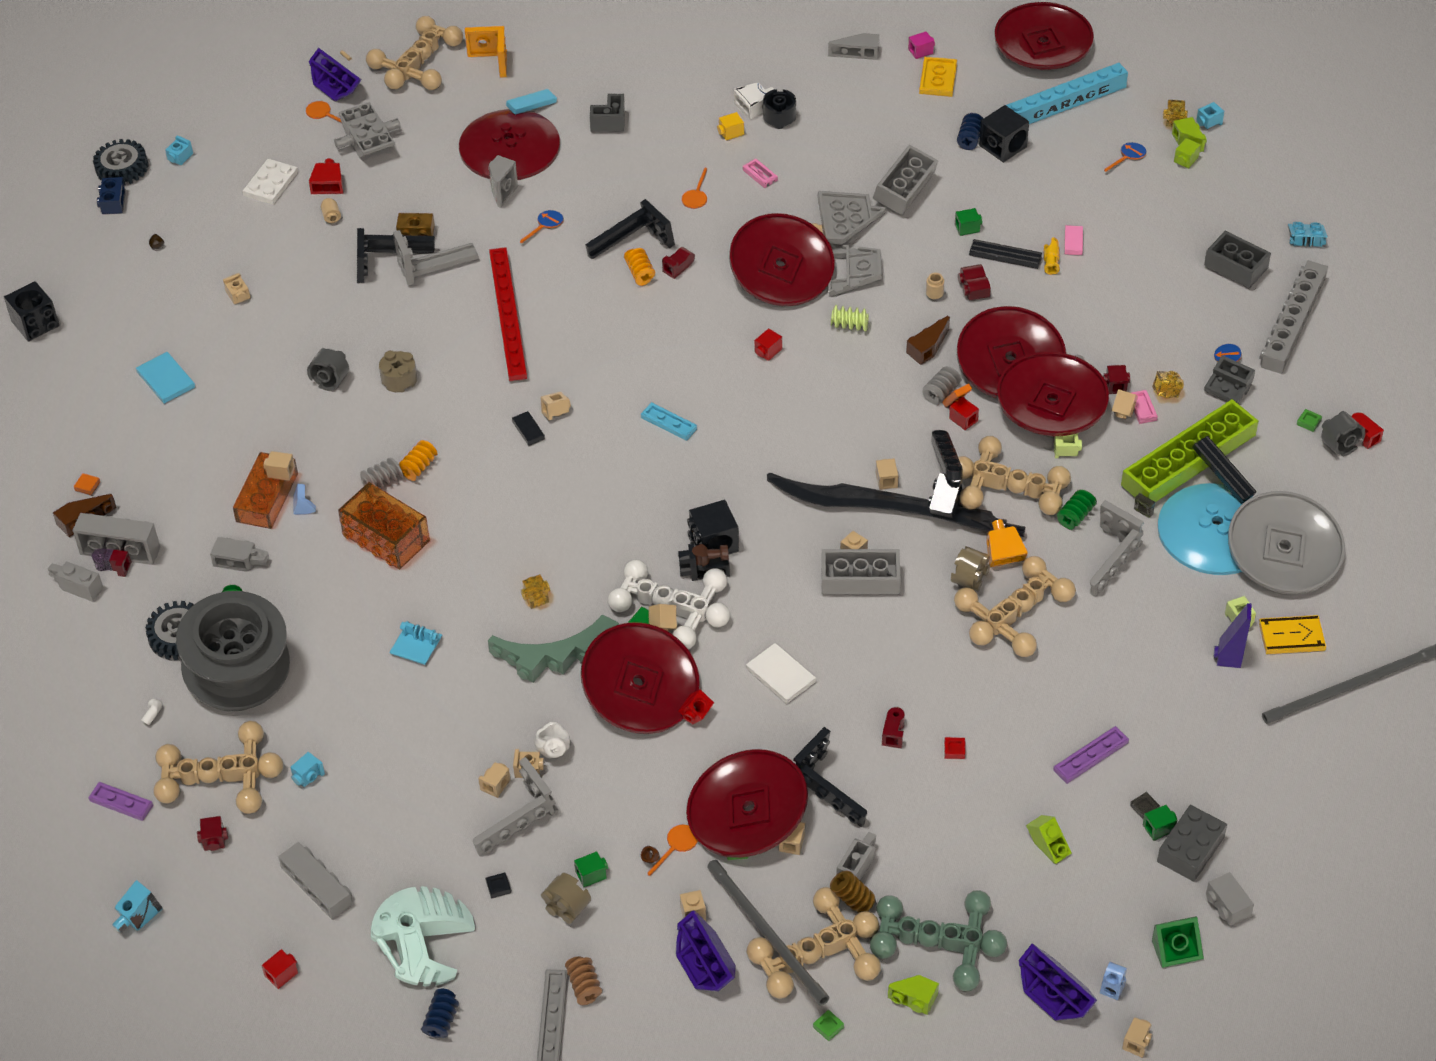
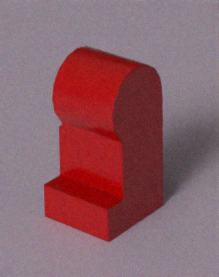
(1373, 431)

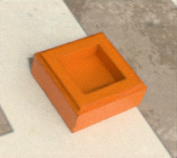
(86, 484)

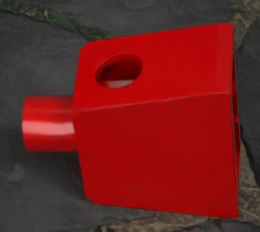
(326, 178)

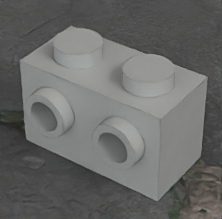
(1229, 899)

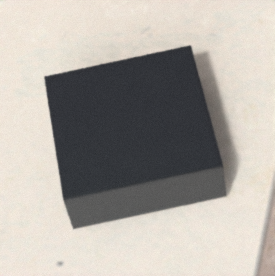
(498, 885)

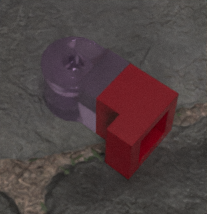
(112, 560)

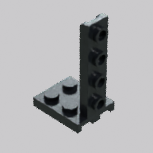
(646, 216)
(386, 243)
(806, 760)

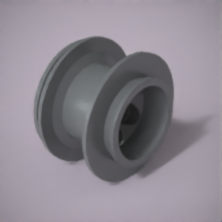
(237, 672)

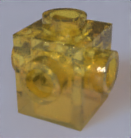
(1174, 111)
(1168, 384)
(535, 591)

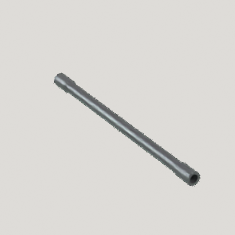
(1279, 712)
(813, 987)

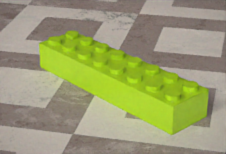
(1176, 459)

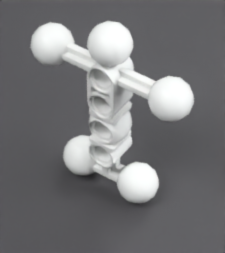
(688, 605)

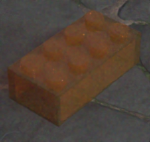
(262, 496)

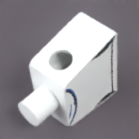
(750, 99)

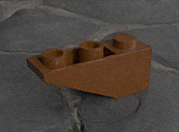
(927, 342)
(68, 514)

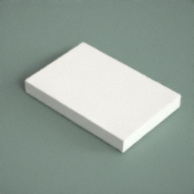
(780, 673)

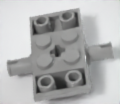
(365, 130)

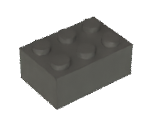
(1237, 259)
(1192, 843)

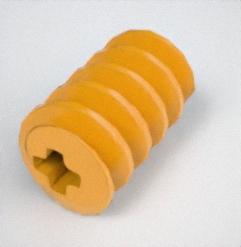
(639, 265)
(417, 459)

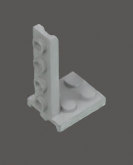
(430, 262)
(1128, 530)
(524, 816)

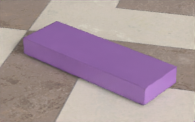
(120, 801)

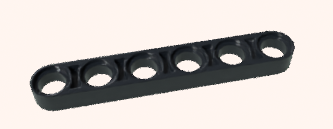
(947, 455)

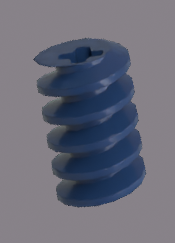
(969, 131)
(440, 1013)

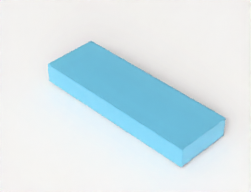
(531, 101)
(668, 421)

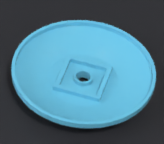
(1189, 529)

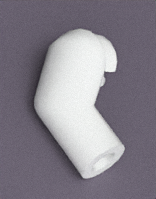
(154, 708)

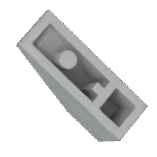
(856, 46)

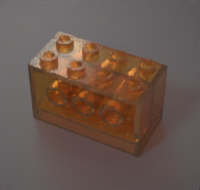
(384, 525)

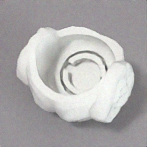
(552, 740)

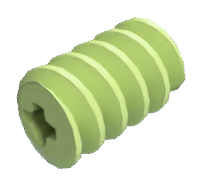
(850, 318)

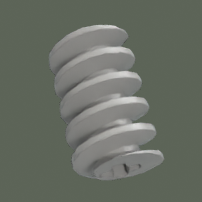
(941, 385)
(381, 473)

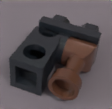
(700, 559)

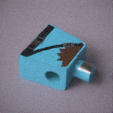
(136, 908)

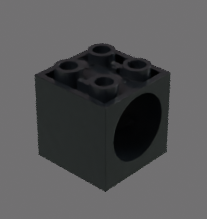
(1004, 133)
(31, 311)
(713, 526)

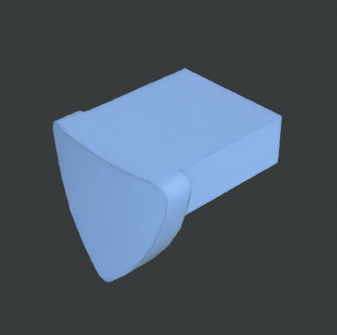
(300, 504)

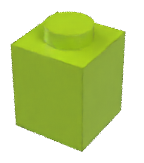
(1187, 153)

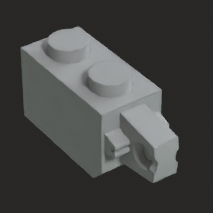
(237, 554)
(77, 580)
(859, 856)

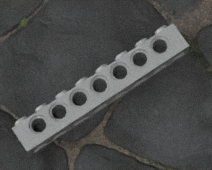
(1294, 316)

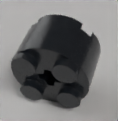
(779, 108)

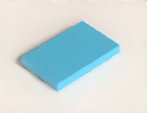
(165, 377)

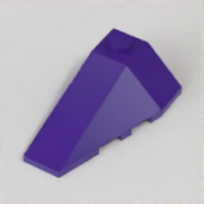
(1233, 640)

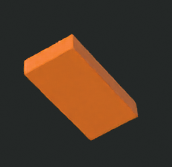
(956, 395)

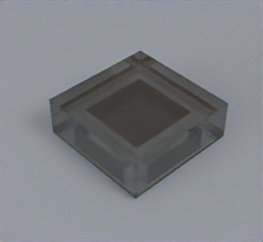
(1144, 505)
(1144, 804)

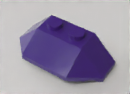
(332, 76)
(703, 954)
(1053, 986)

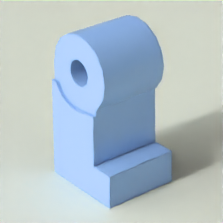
(1114, 979)

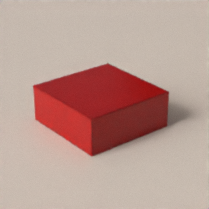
(954, 748)

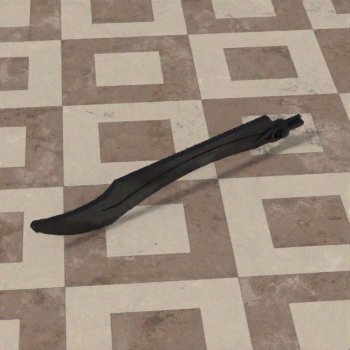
(855, 496)

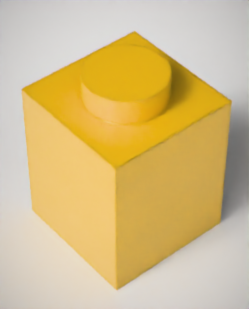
(731, 126)

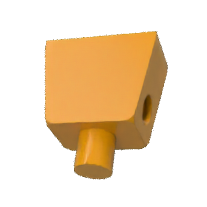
(1004, 545)

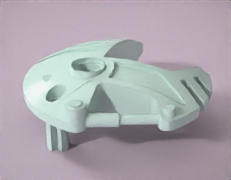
(427, 916)

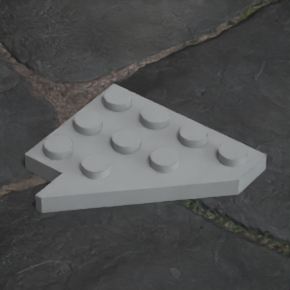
(845, 214)

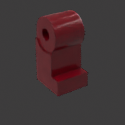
(678, 262)
(893, 724)

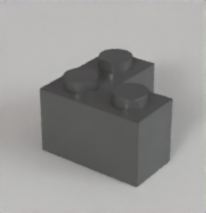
(609, 116)

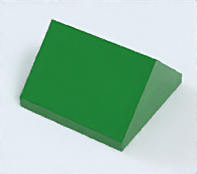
(1177, 941)

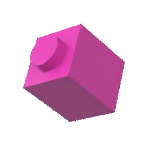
(921, 45)

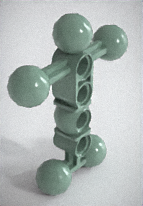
(966, 975)

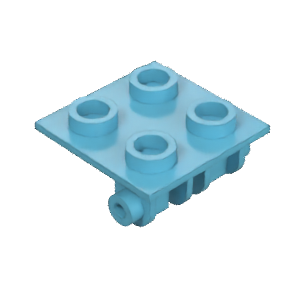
(1313, 231)
(415, 643)

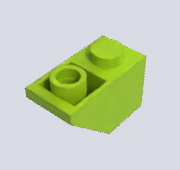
(1188, 129)
(1049, 838)
(914, 992)

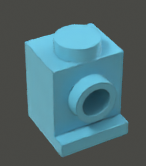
(1210, 115)
(179, 150)
(306, 769)

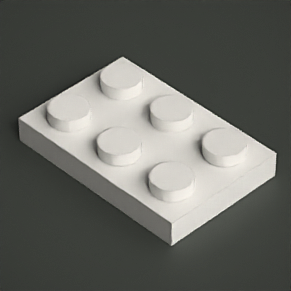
(270, 181)

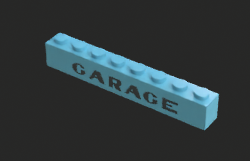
(1071, 93)

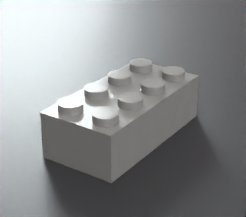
(905, 179)
(107, 532)
(860, 571)

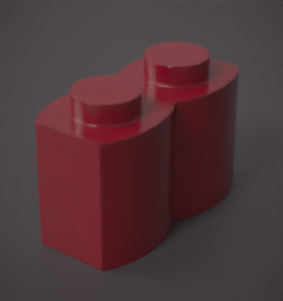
(974, 282)

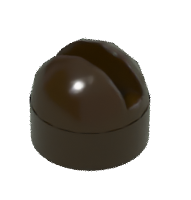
(156, 241)

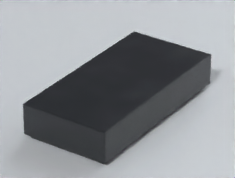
(528, 428)

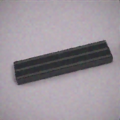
(1005, 254)
(1224, 469)

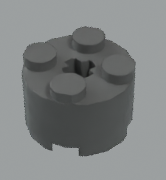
(328, 368)
(1342, 433)

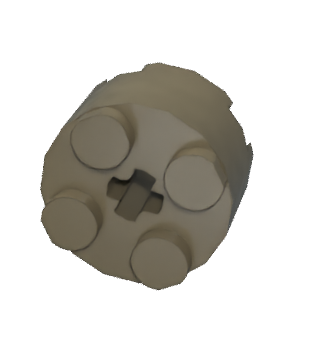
(397, 370)
(970, 568)
(565, 898)

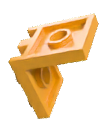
(494, 45)

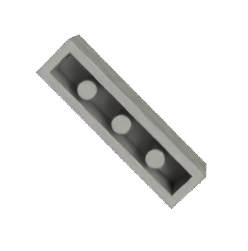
(316, 880)

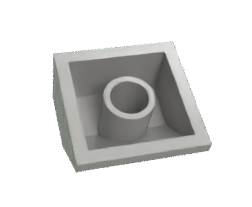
(502, 179)

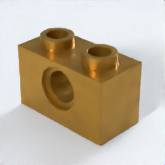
(416, 224)

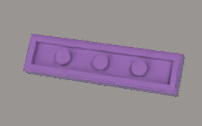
(1090, 754)

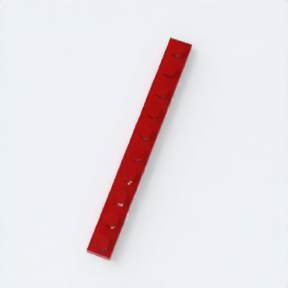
(508, 314)

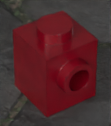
(1117, 378)
(212, 833)

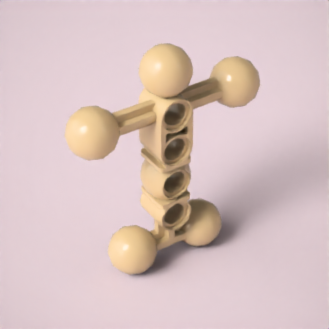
(411, 60)
(1000, 477)
(1005, 613)
(229, 768)
(825, 901)

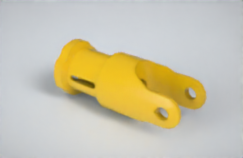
(1051, 257)

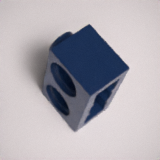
(111, 195)

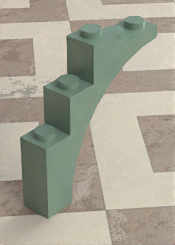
(558, 655)

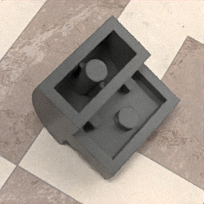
(1230, 380)

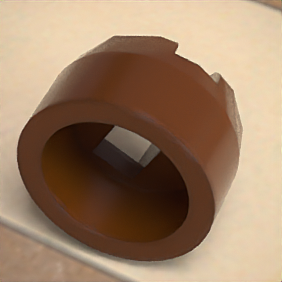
(647, 856)

